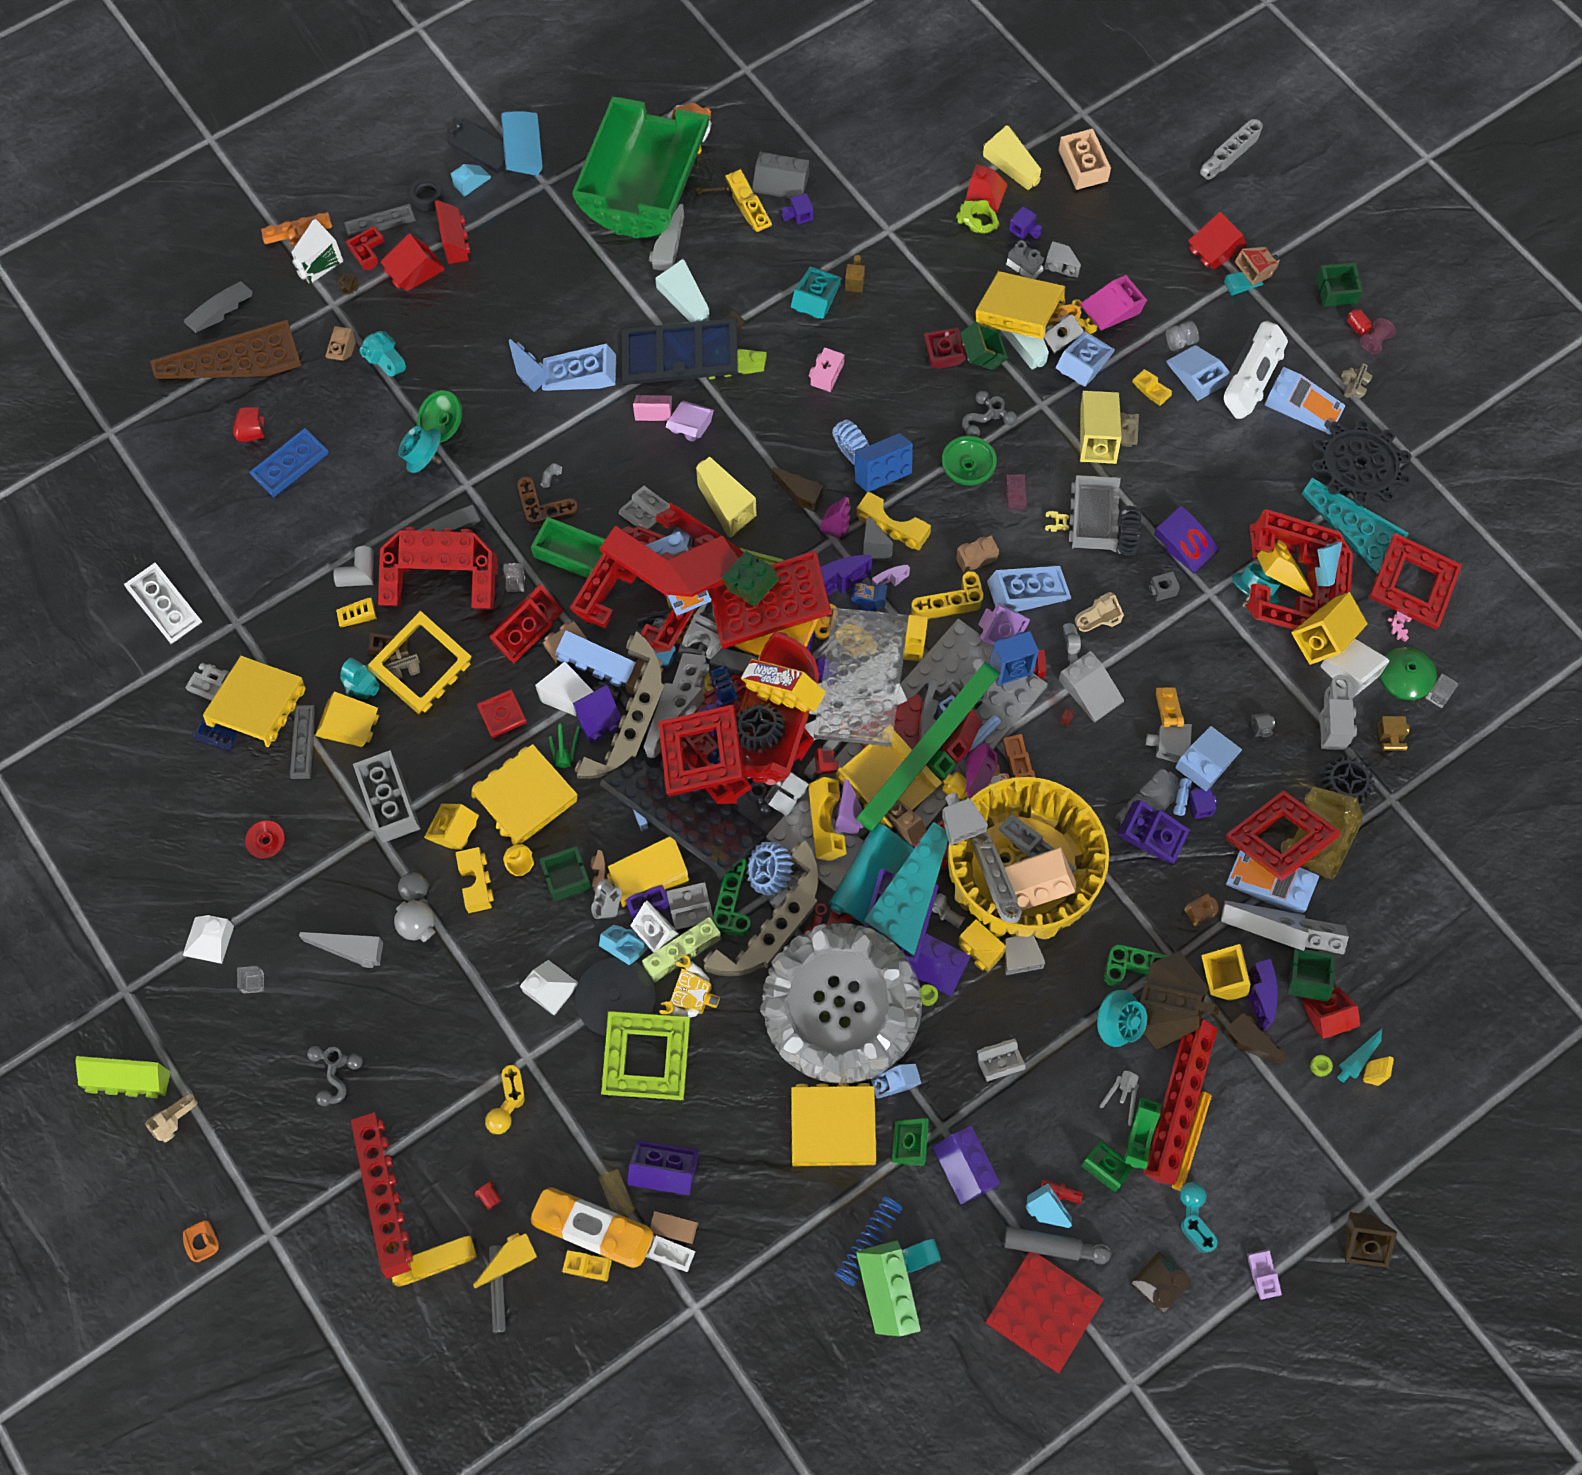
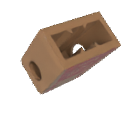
(1257, 264)

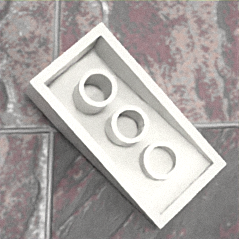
(162, 603)

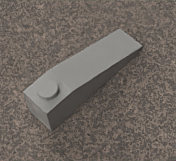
(667, 244)
(359, 949)

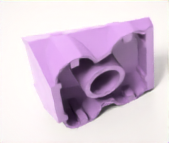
(690, 420)

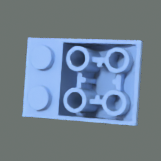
(1199, 371)

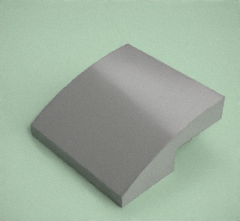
(643, 508)
(689, 905)

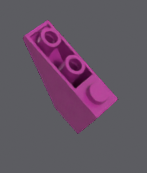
(836, 519)
(981, 767)

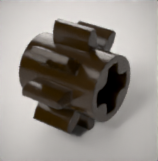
(347, 283)

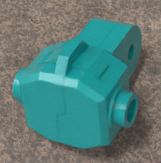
(379, 349)
(358, 680)

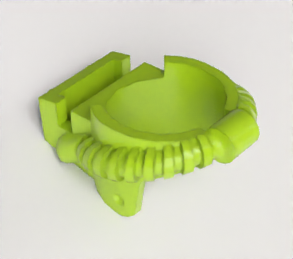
(979, 207)

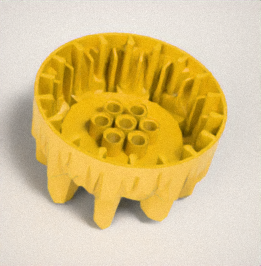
(1063, 822)

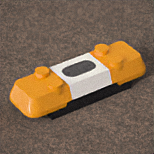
(592, 1227)

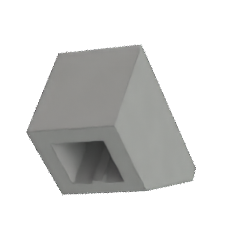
(1062, 260)

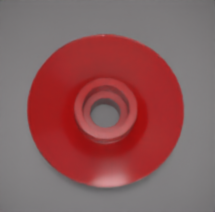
(259, 833)

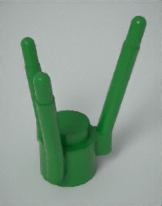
(563, 758)

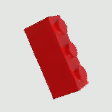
(452, 232)

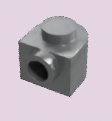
(1262, 724)

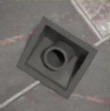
(877, 542)

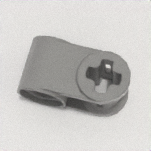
(606, 901)

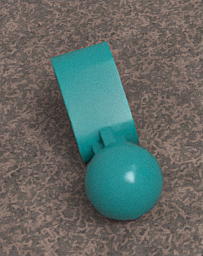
(1193, 1197)
(921, 1255)

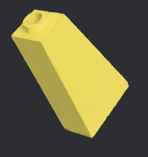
(1012, 158)

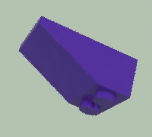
(597, 714)

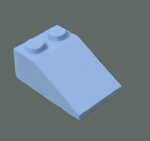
(1084, 358)
(1208, 758)

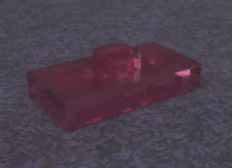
(1016, 492)

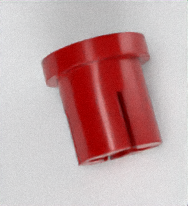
(488, 1195)

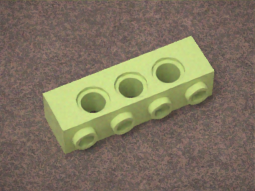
(689, 944)

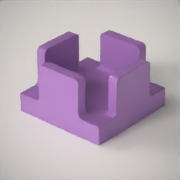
(1001, 623)

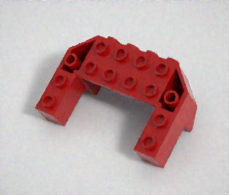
(437, 551)

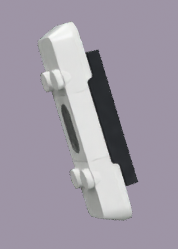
(1253, 369)

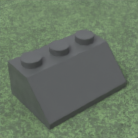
(780, 175)

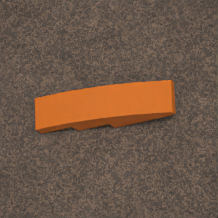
(1017, 757)

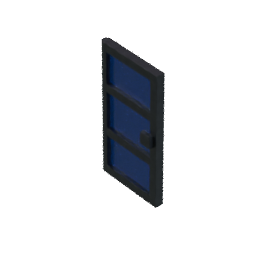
(679, 351)

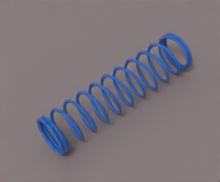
(889, 1203)

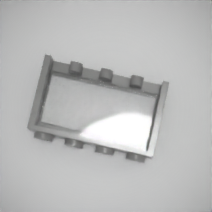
(1095, 512)

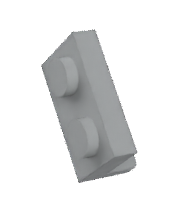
(1000, 1059)

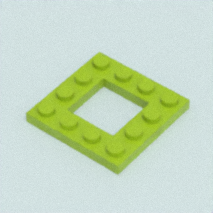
(618, 1028)

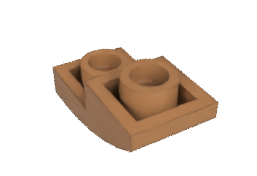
(599, 868)
(673, 1227)

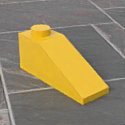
(511, 1255)

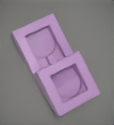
(893, 575)
(1263, 1274)

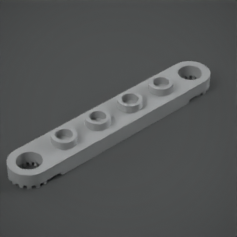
(996, 877)

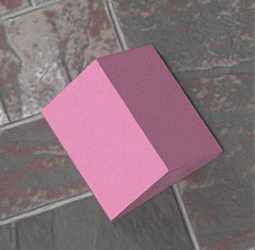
(652, 407)

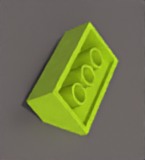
(122, 1076)

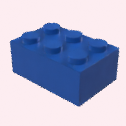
(883, 462)
(1014, 657)

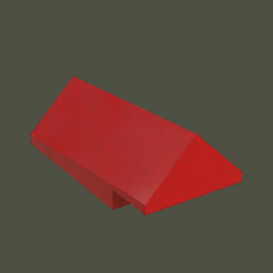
(526, 624)

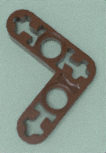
(541, 511)

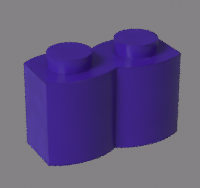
(655, 896)

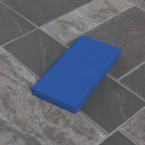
(289, 462)

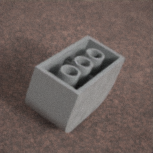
(386, 796)

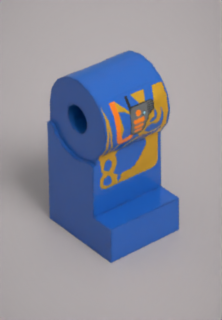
(875, 594)

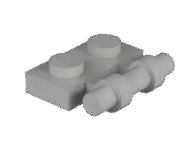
(202, 683)

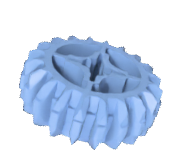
(849, 439)
(772, 868)

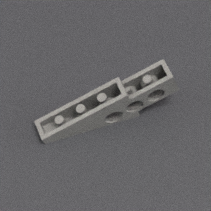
(678, 698)
(1286, 927)

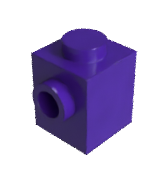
(1202, 802)

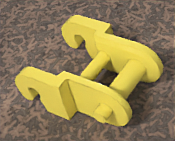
(1054, 528)

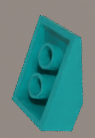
(815, 292)

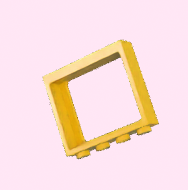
(416, 703)

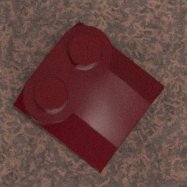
(945, 348)

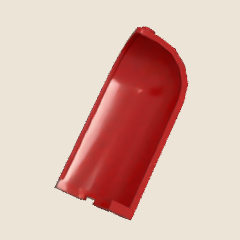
(778, 762)

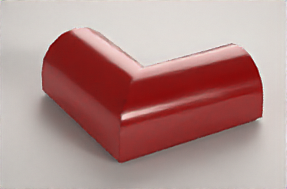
(361, 247)

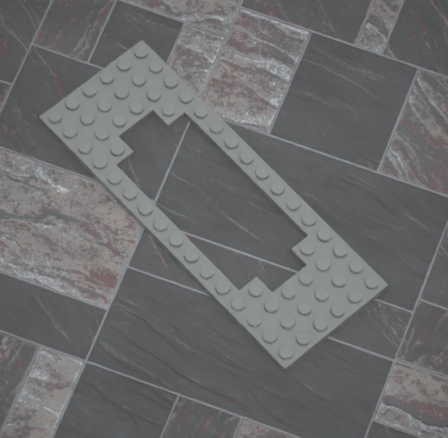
(951, 658)

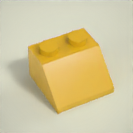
(452, 826)

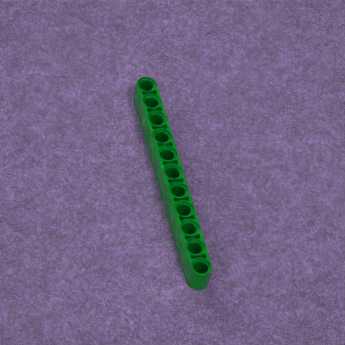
(927, 746)

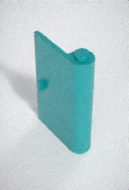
(879, 851)

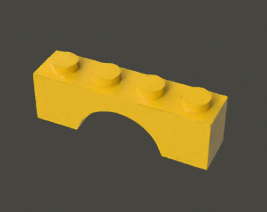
(911, 532)
(823, 797)

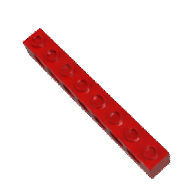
(1180, 1104)
(390, 1263)

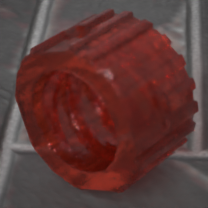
(1067, 717)

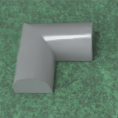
(361, 573)

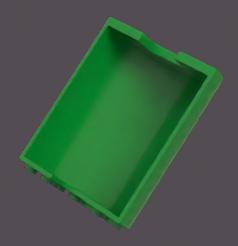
(638, 167)

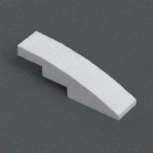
(670, 1253)

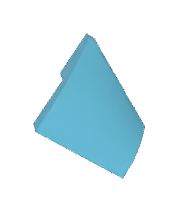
(1328, 562)
(623, 943)

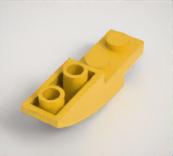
(747, 201)

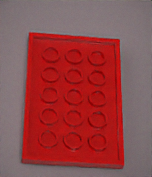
(792, 601)

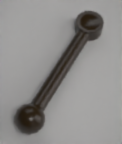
(699, 190)

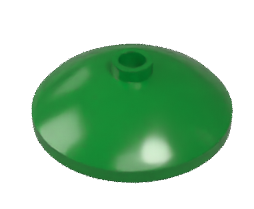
(441, 411)
(969, 452)
(1404, 682)

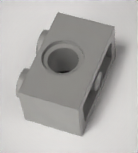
(1073, 332)

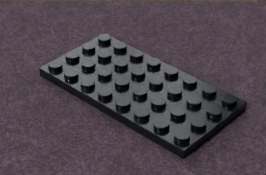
(692, 818)

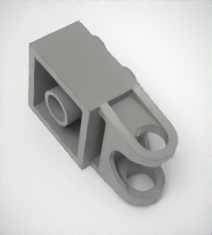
(704, 630)
(1338, 716)

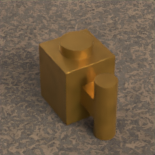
(855, 276)
(1393, 730)

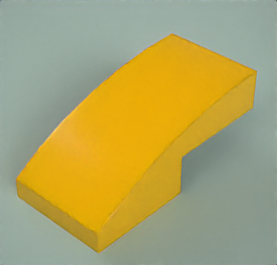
(1149, 386)
(587, 1265)

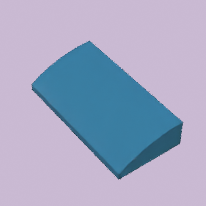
(522, 142)

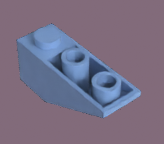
(527, 369)

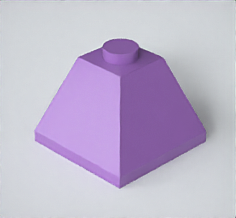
(848, 811)

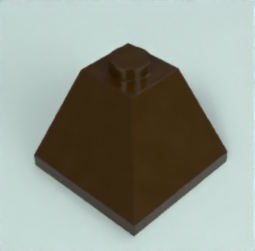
(1368, 1240)

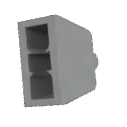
(1171, 741)
(962, 819)
(1022, 954)

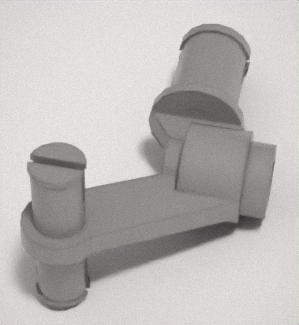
(940, 906)

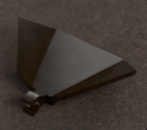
(1173, 1000)

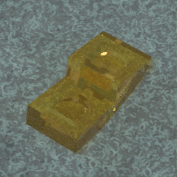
(616, 1193)

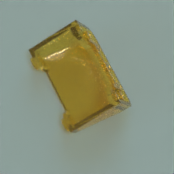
(1342, 813)

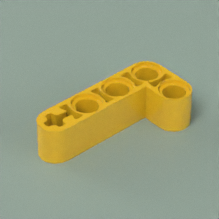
(945, 600)
(438, 1260)

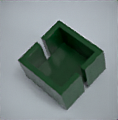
(1339, 284)
(983, 345)
(750, 578)
(565, 873)
(1311, 974)

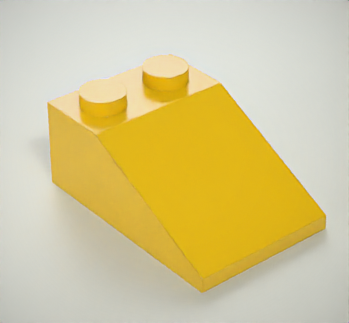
(1283, 568)

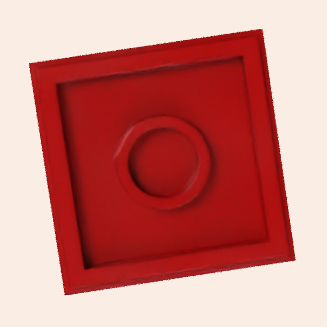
(501, 713)

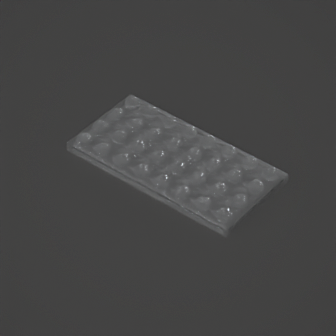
(862, 677)

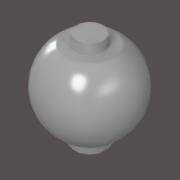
(414, 920)

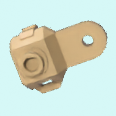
(1104, 611)
(166, 1122)

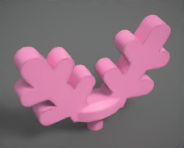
(1397, 628)

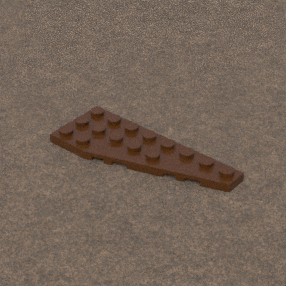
(242, 355)

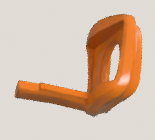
(209, 1237)

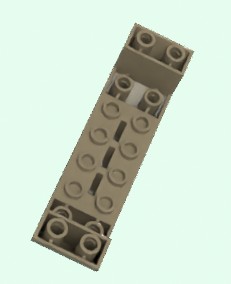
(651, 688)
(759, 953)

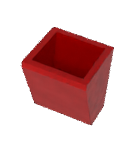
(1217, 242)
(411, 263)

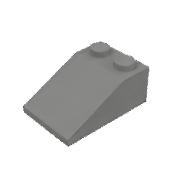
(1091, 686)

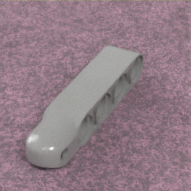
(1232, 149)

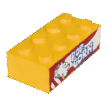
(783, 685)

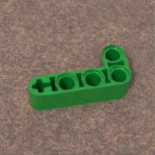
(728, 912)
(1128, 963)

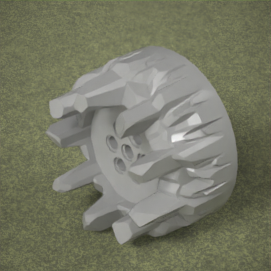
(875, 1036)

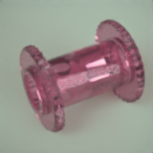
(1373, 341)

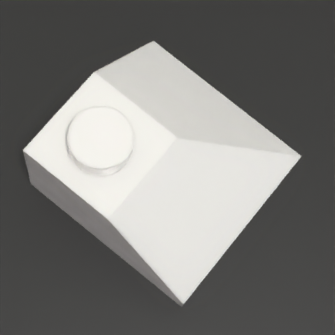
(653, 927)
(208, 938)
(549, 986)

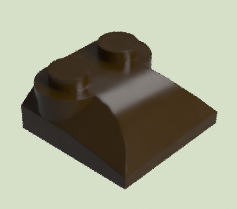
(1161, 1282)

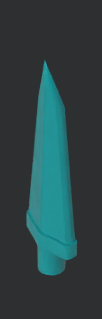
(1354, 1064)

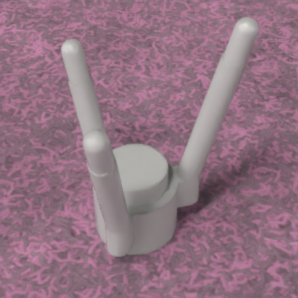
(1127, 1083)

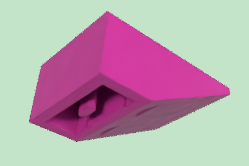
(1114, 303)

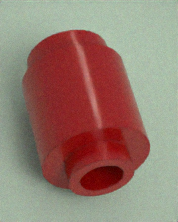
(1359, 322)

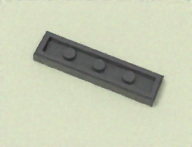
(380, 220)
(303, 742)

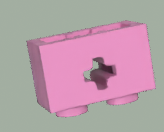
(827, 369)

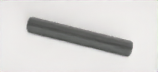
(497, 1297)

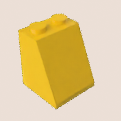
(347, 720)
(1227, 973)

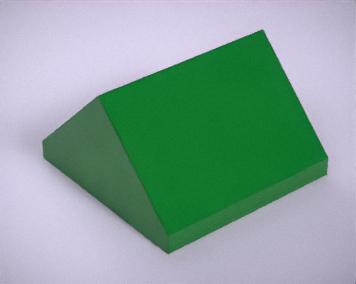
(910, 1142)
(1107, 1166)

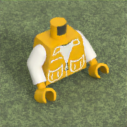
(690, 992)

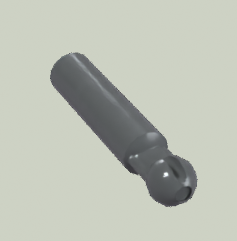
(1055, 1245)

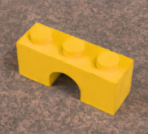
(915, 637)
(477, 896)

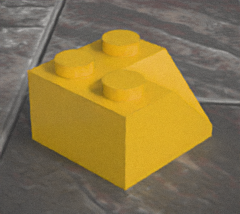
(981, 946)

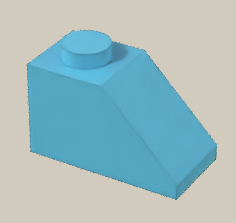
(468, 178)
(1048, 1207)

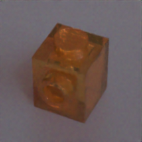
(1202, 909)

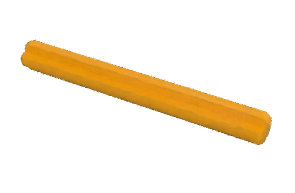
(1193, 1137)

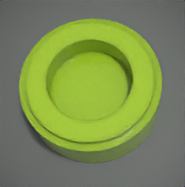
(929, 994)
(1321, 1065)

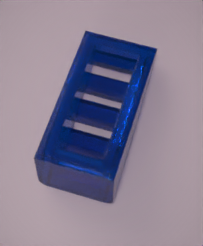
(723, 686)
(198, 735)

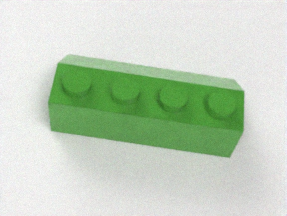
(888, 1290)

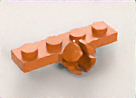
(293, 230)

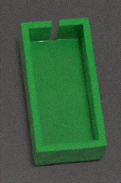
(567, 547)

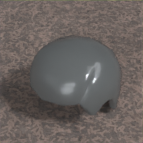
(413, 886)

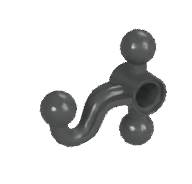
(983, 397)
(353, 1061)

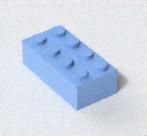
(595, 659)

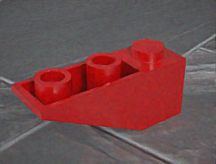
(962, 738)

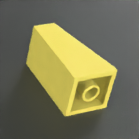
(1100, 427)
(727, 497)

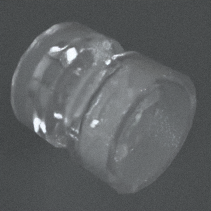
(1180, 336)

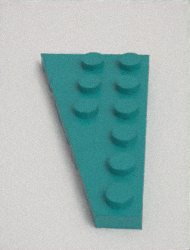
(1359, 526)
(906, 900)

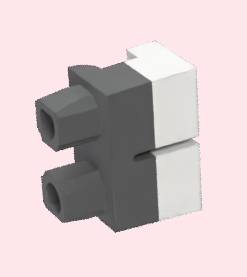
(1025, 260)

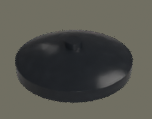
(613, 988)

